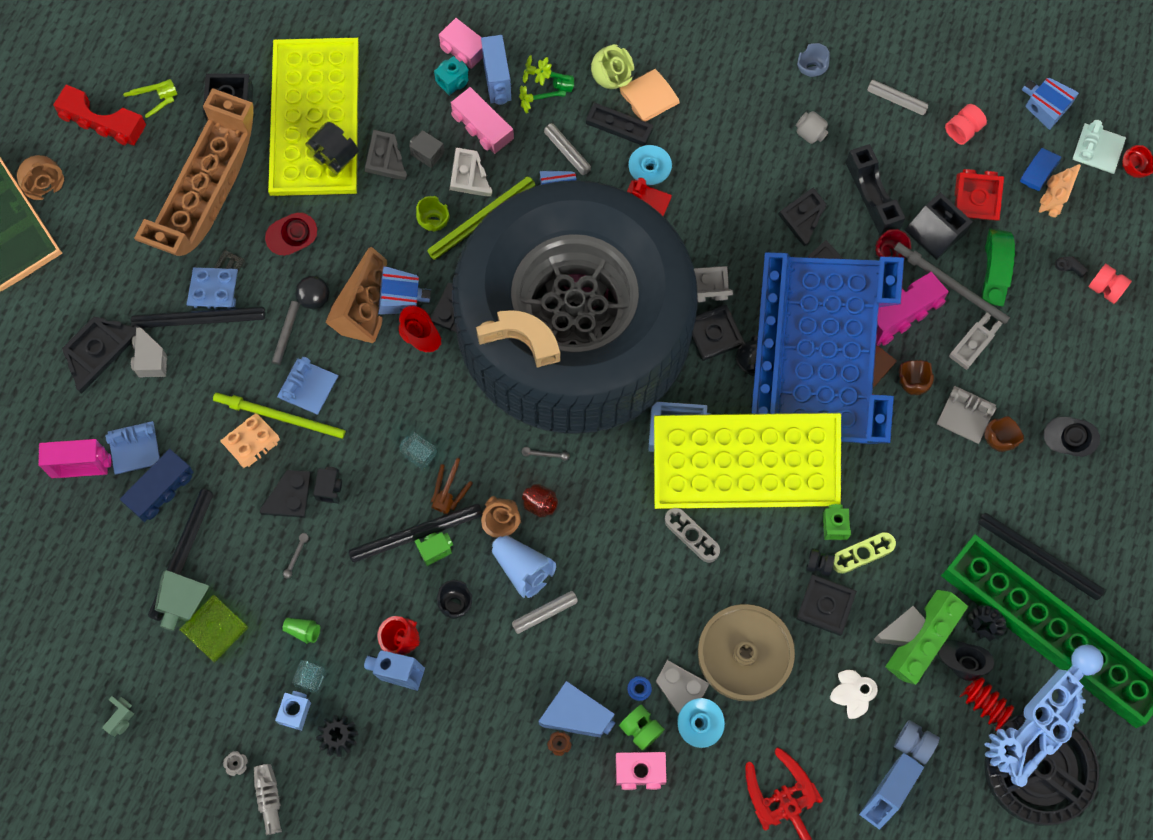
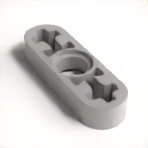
(692, 526)

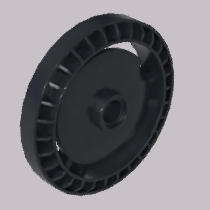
(1051, 787)

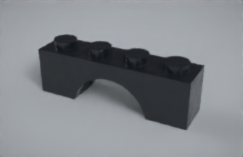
(865, 173)

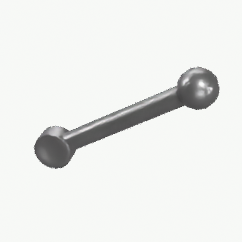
(526, 452)
(303, 539)

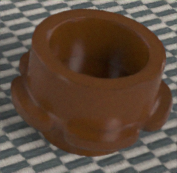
(554, 739)

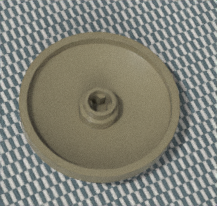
(746, 652)

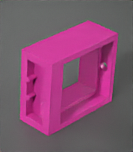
(74, 458)

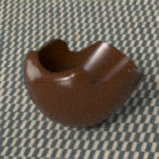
(916, 376)
(1003, 434)

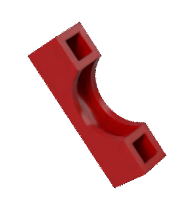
(122, 125)

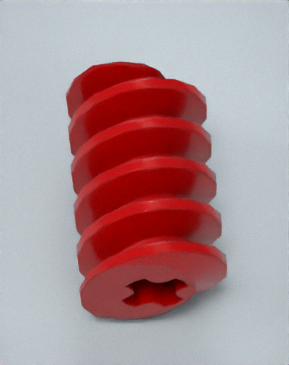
(988, 702)

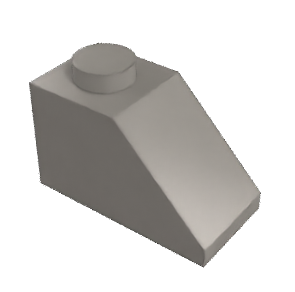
(902, 629)

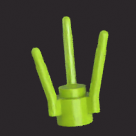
(164, 90)

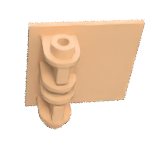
(1058, 191)
(250, 439)

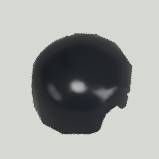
(312, 292)
(454, 590)

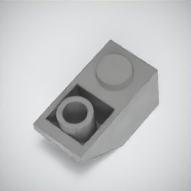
(149, 356)

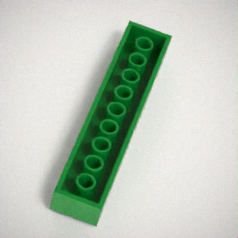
(1052, 628)

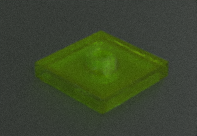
(214, 628)

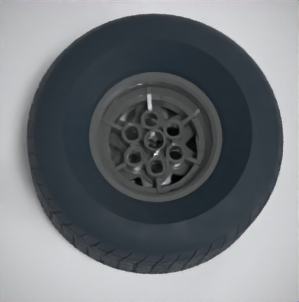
(619, 248)

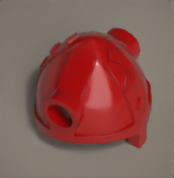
(398, 635)

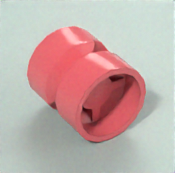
(965, 124)
(1110, 283)

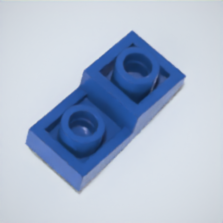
(1040, 169)

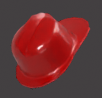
(418, 329)

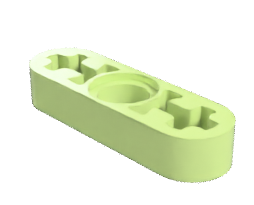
(882, 551)

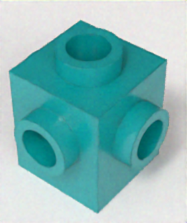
(451, 75)

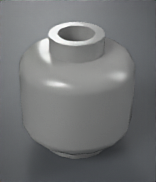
(812, 127)

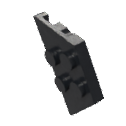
(95, 349)

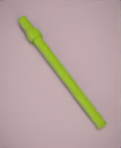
(238, 403)

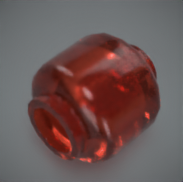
(539, 500)

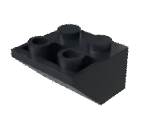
(939, 226)

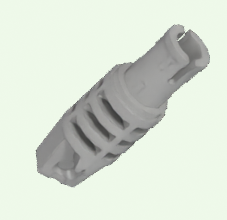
(267, 797)

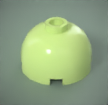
(612, 67)

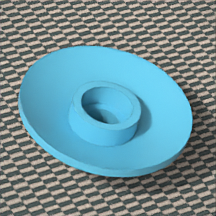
(650, 156)
(711, 718)

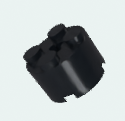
(332, 147)

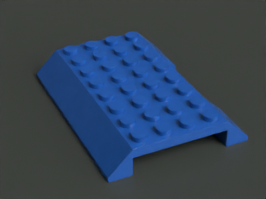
(822, 340)

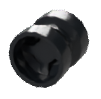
(825, 565)

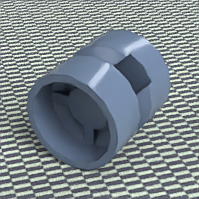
(917, 742)

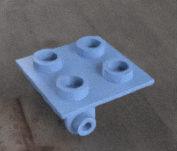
(212, 288)
(307, 386)
(133, 447)

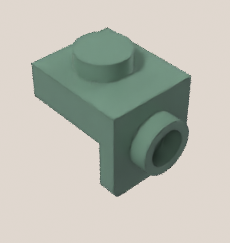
(119, 721)

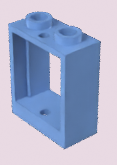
(496, 69)

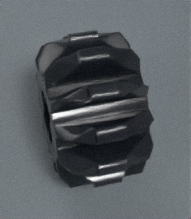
(345, 730)

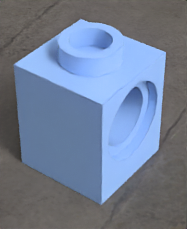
(294, 721)

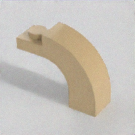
(525, 328)

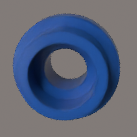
(639, 681)

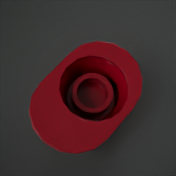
(291, 234)

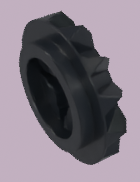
(987, 614)

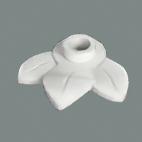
(850, 693)

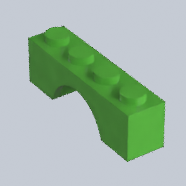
(913, 659)

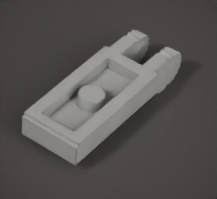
(974, 342)

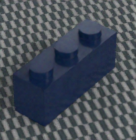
(157, 486)

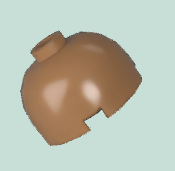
(37, 174)

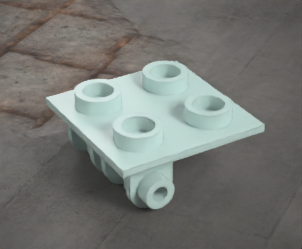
(1099, 147)

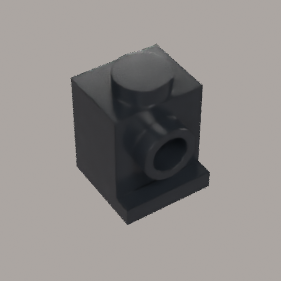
(328, 485)

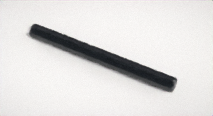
(198, 317)
(415, 532)
(186, 541)
(1041, 556)

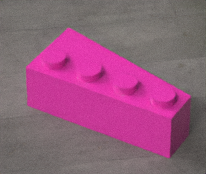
(920, 298)

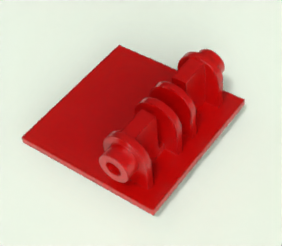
(657, 199)

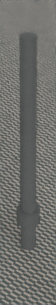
(916, 259)

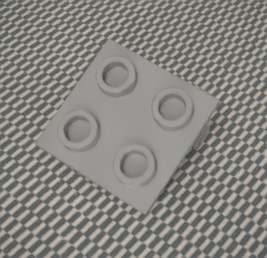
(966, 414)

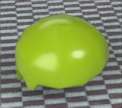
(431, 207)

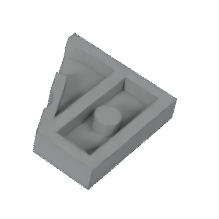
(680, 685)

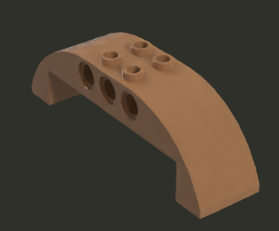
(204, 178)

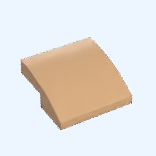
(649, 95)

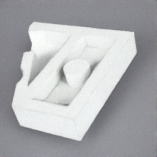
(468, 174)

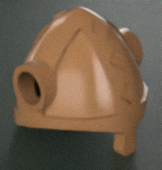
(500, 517)

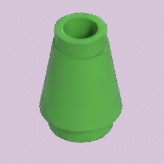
(302, 629)

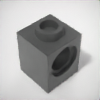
(426, 148)

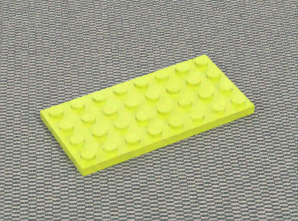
(311, 86)
(747, 460)

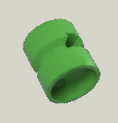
(648, 734)

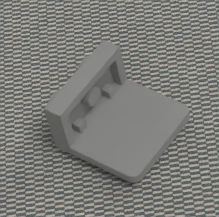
(712, 283)

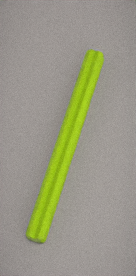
(469, 226)

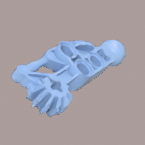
(1063, 712)

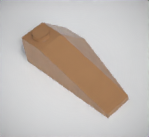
(356, 307)

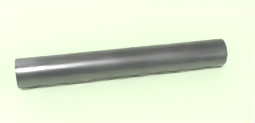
(284, 337)

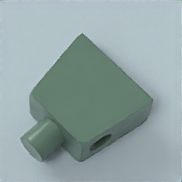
(178, 598)

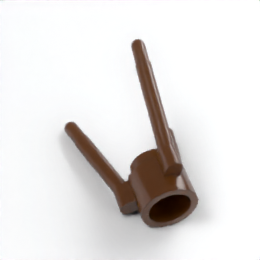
(443, 501)

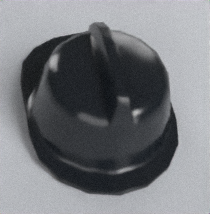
(1071, 436)
(966, 660)

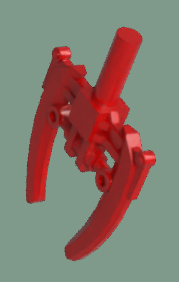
(789, 807)

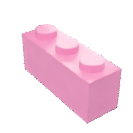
(481, 121)

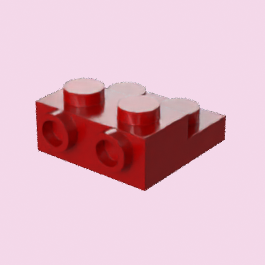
(979, 194)

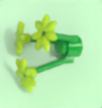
(561, 82)

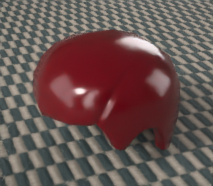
(889, 241)

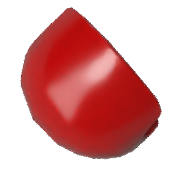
(1137, 156)

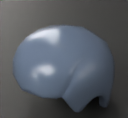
(816, 55)

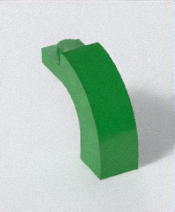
(1000, 263)

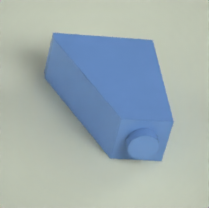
(577, 714)
(892, 791)

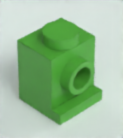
(835, 530)
(434, 547)

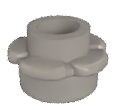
(235, 757)

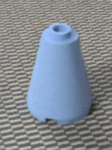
(523, 565)

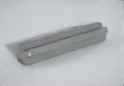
(898, 97)
(567, 149)
(544, 612)

